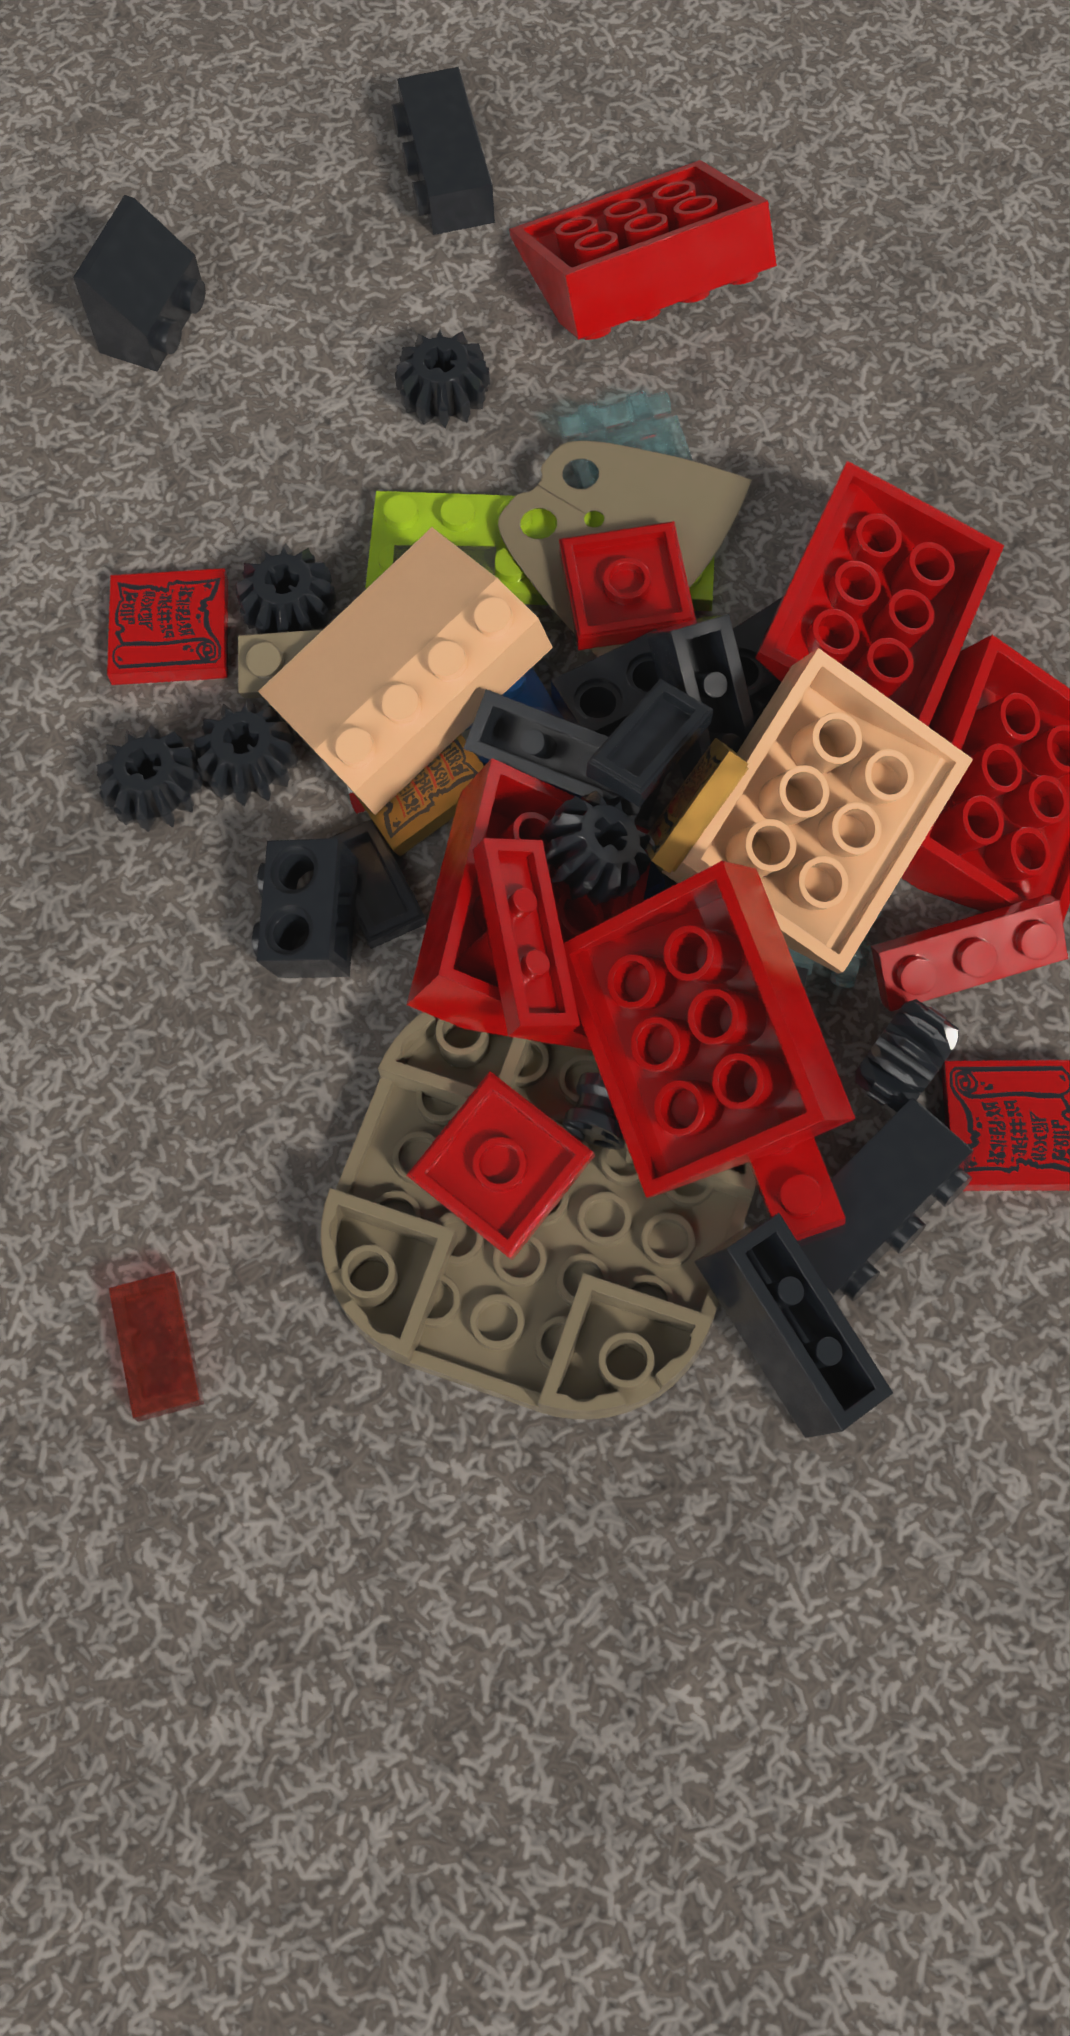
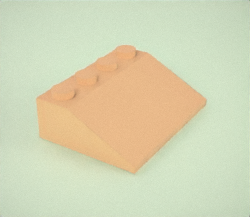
(406, 668)
(830, 806)

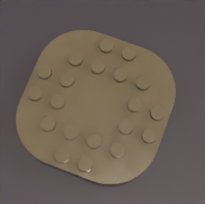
(594, 1304)

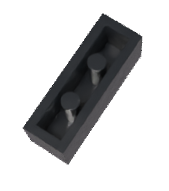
(443, 151)
(706, 665)
(543, 747)
(885, 1195)
(794, 1327)

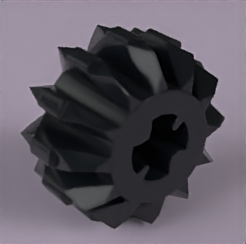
(442, 377)
(286, 593)
(231, 770)
(170, 787)
(595, 848)
(907, 1055)

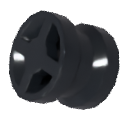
(594, 1116)

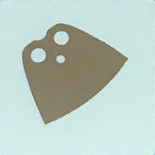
(631, 492)

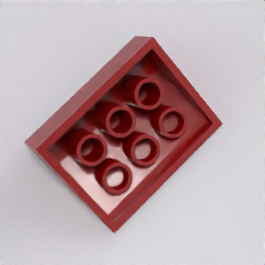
(647, 248)
(883, 592)
(1010, 813)
(456, 962)
(703, 1030)

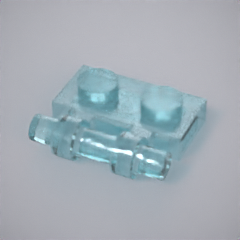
(646, 433)

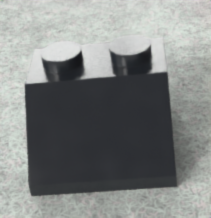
(138, 287)

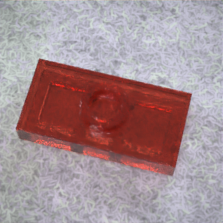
(156, 1346)

